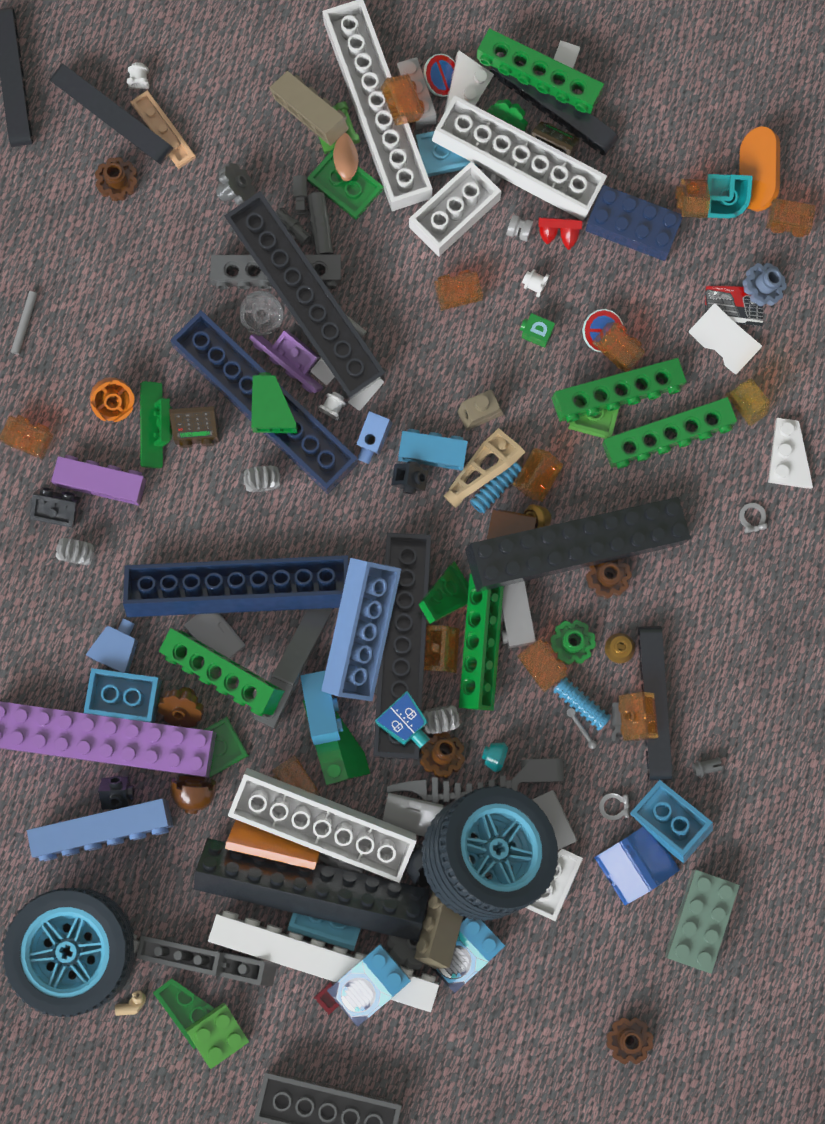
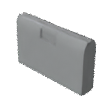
(216, 633)
(552, 808)
(410, 813)

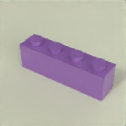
(99, 480)

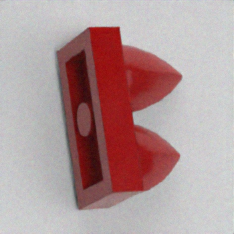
(569, 230)

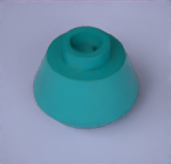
(495, 756)

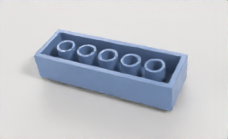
(361, 630)
(100, 828)

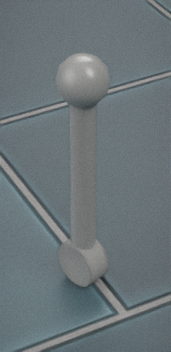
(591, 743)

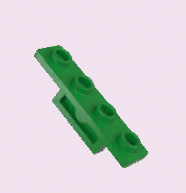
(154, 424)

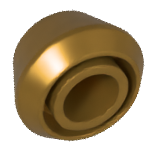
(543, 515)
(613, 645)

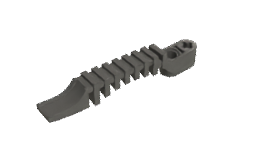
(531, 771)

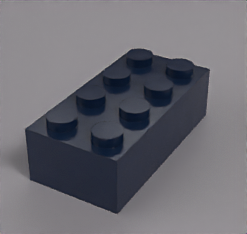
(633, 222)

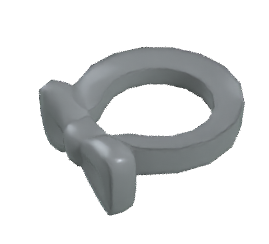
(748, 527)
(625, 799)

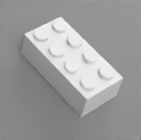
(454, 209)

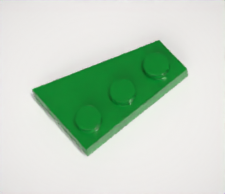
(446, 595)
(182, 1006)

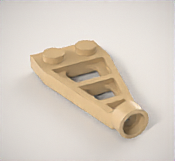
(501, 446)

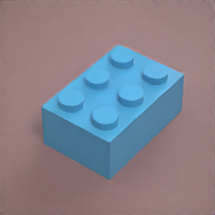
(122, 695)

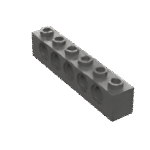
(223, 264)

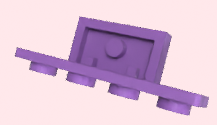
(292, 356)

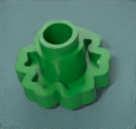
(509, 113)
(577, 631)

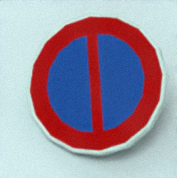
(438, 74)
(595, 323)

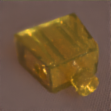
(749, 400)

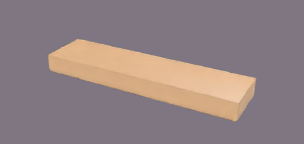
(160, 124)

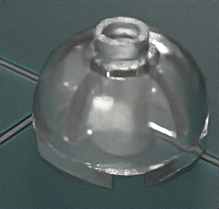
(261, 312)

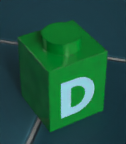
(537, 330)

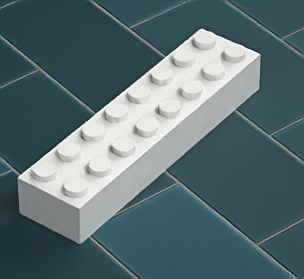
(518, 157)
(322, 825)

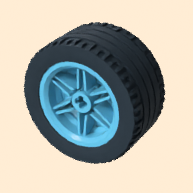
(499, 820)
(28, 957)

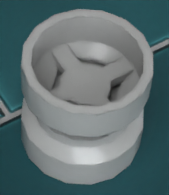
(515, 225)

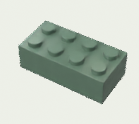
(701, 921)

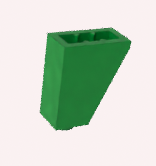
(270, 407)

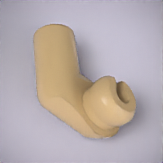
(133, 1006)

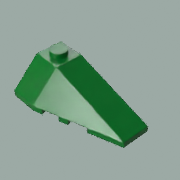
(341, 758)

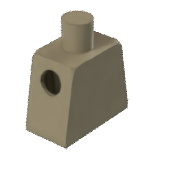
(479, 410)

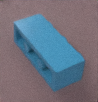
(433, 449)
(320, 709)

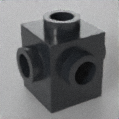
(410, 477)
(115, 792)

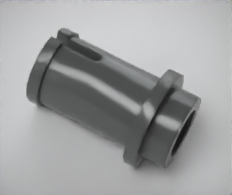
(707, 766)

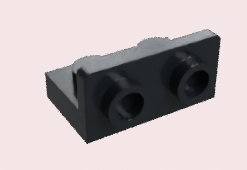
(54, 507)

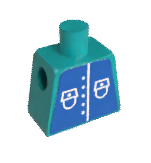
(404, 721)

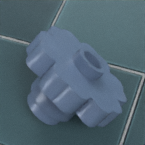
(764, 284)

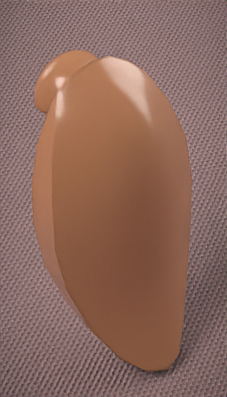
(345, 157)

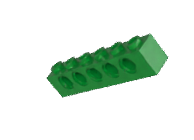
(536, 61)
(668, 370)
(720, 410)
(481, 648)
(267, 694)

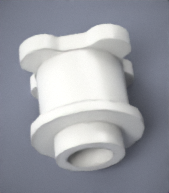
(138, 76)
(535, 281)
(332, 405)

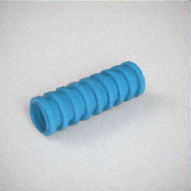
(494, 488)
(582, 703)

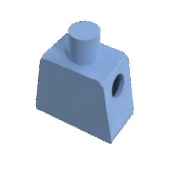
(374, 426)
(115, 647)

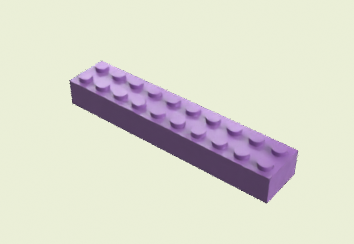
(106, 739)

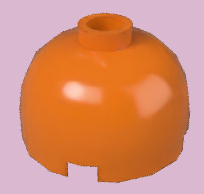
(111, 399)

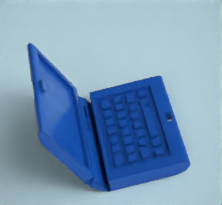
(636, 865)

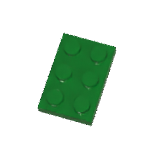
(351, 195)

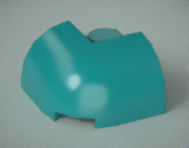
(728, 195)

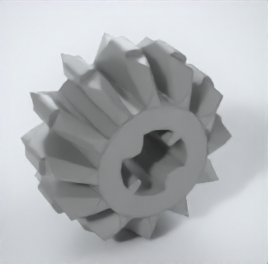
(262, 478)
(74, 551)
(441, 719)

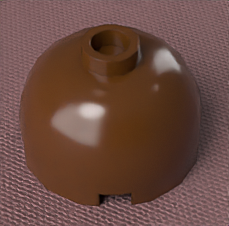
(192, 793)

